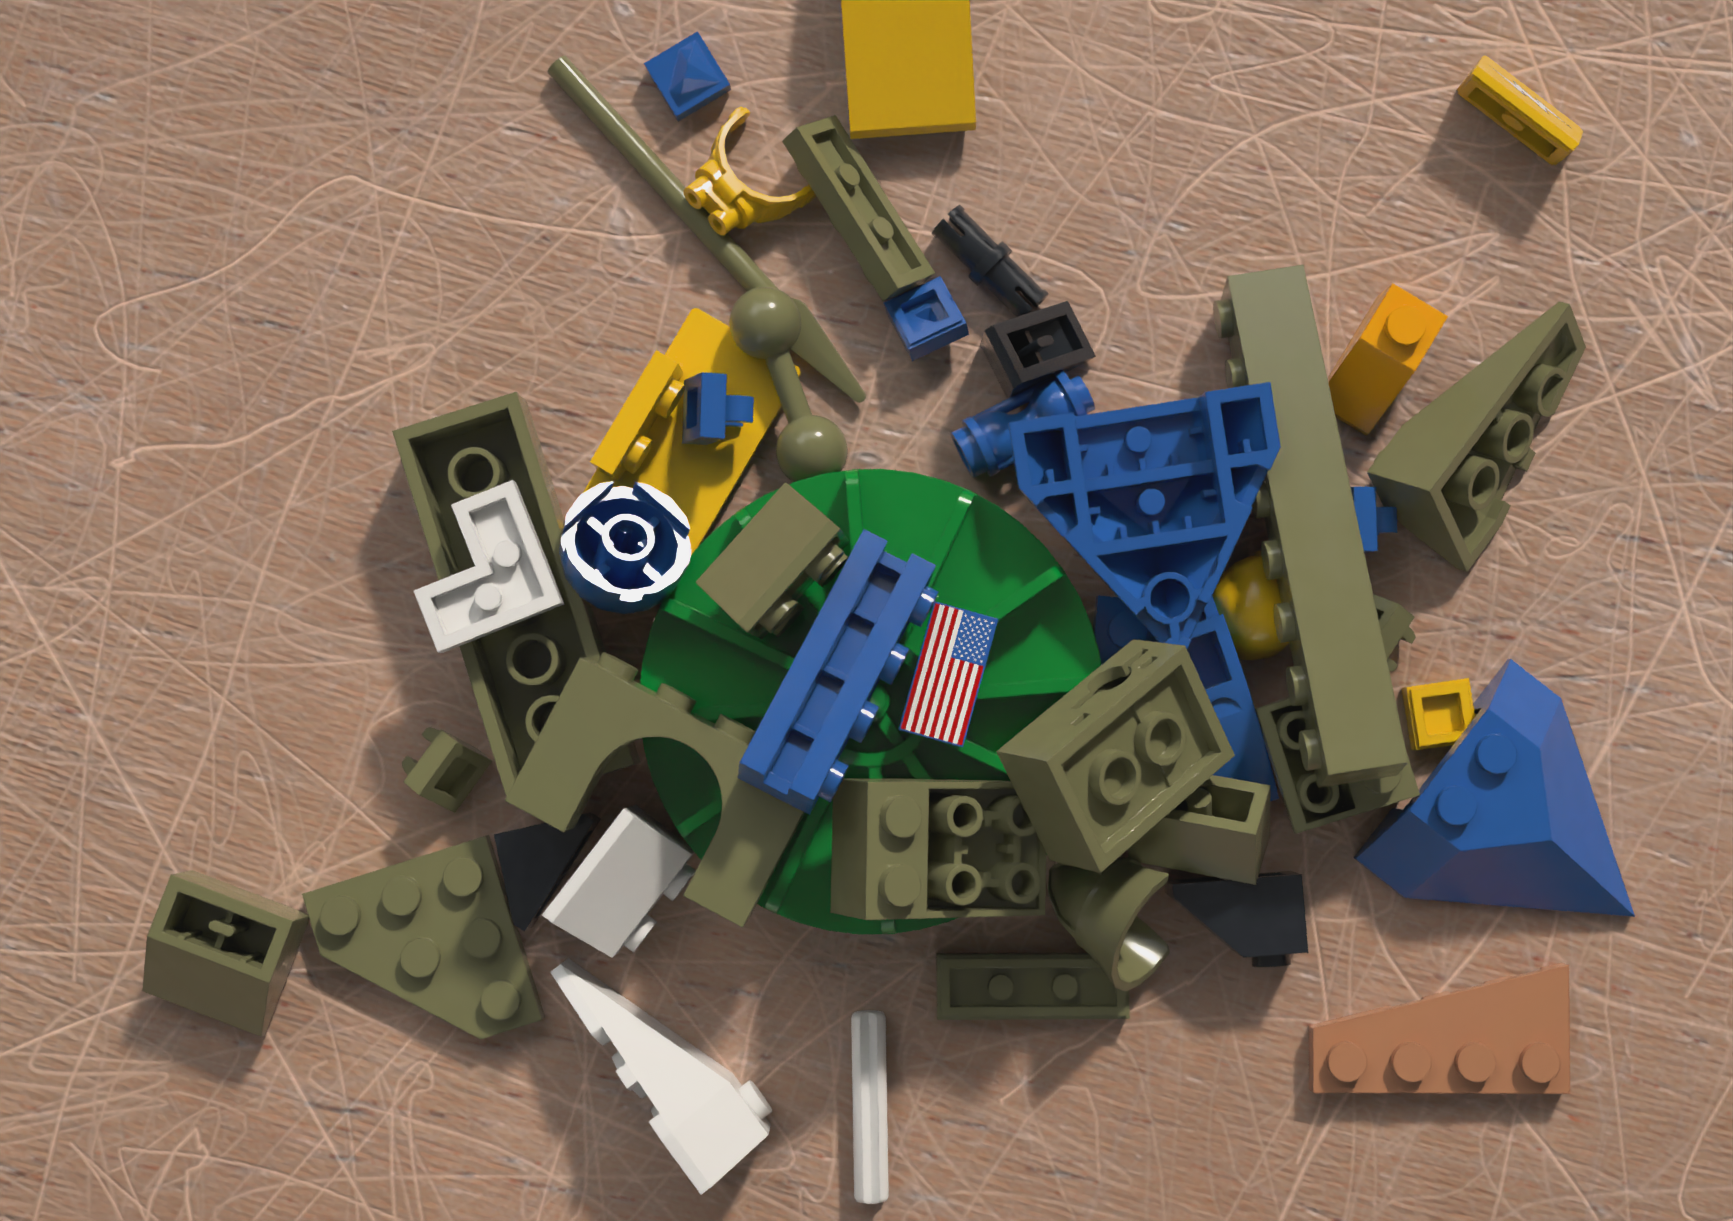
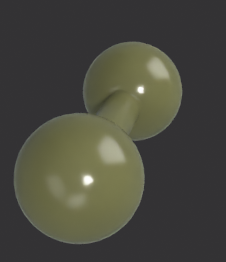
(766, 327)

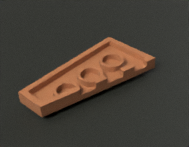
(1465, 1041)

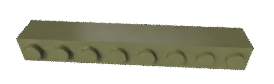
(1313, 536)

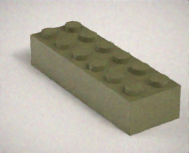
(525, 665)

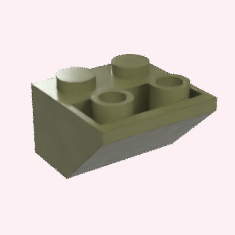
(775, 563)
(1304, 801)
(221, 950)

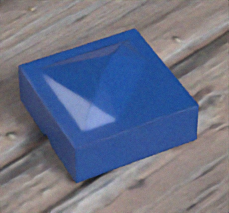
(687, 76)
(926, 318)

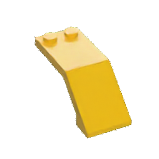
(908, 67)

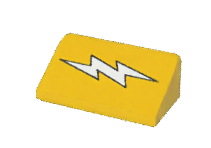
(1520, 111)

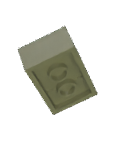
(1116, 754)

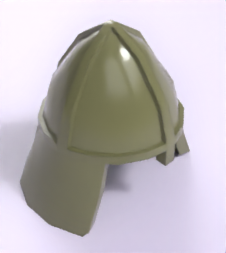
(1103, 917)

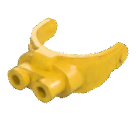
(729, 199)

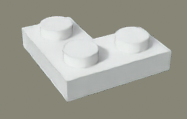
(508, 576)

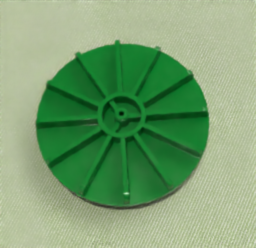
(982, 566)

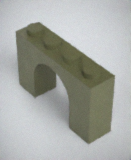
(608, 710)

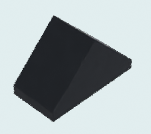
(1035, 347)
(536, 862)

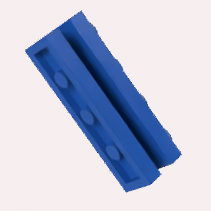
(836, 673)

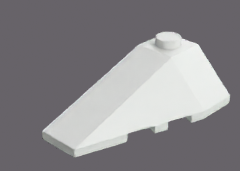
(698, 1104)

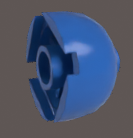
(624, 547)

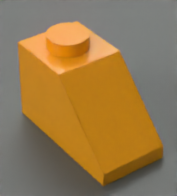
(1382, 356)

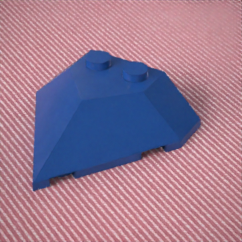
(1153, 494)
(1504, 815)

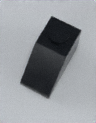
(1250, 919)

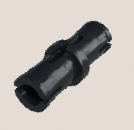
(989, 262)

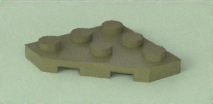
(434, 936)

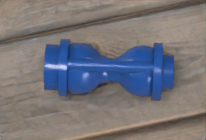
(985, 437)

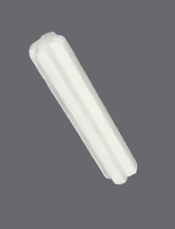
(869, 1107)

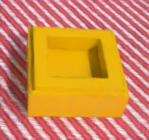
(1437, 712)

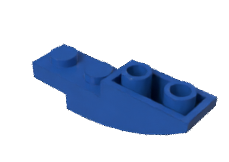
(1229, 694)

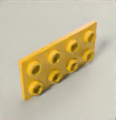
(648, 431)

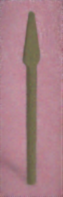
(812, 342)

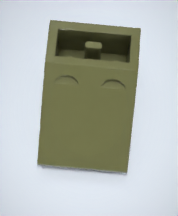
(934, 850)

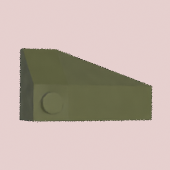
(1463, 448)

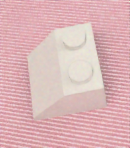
(622, 882)

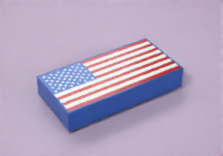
(948, 674)

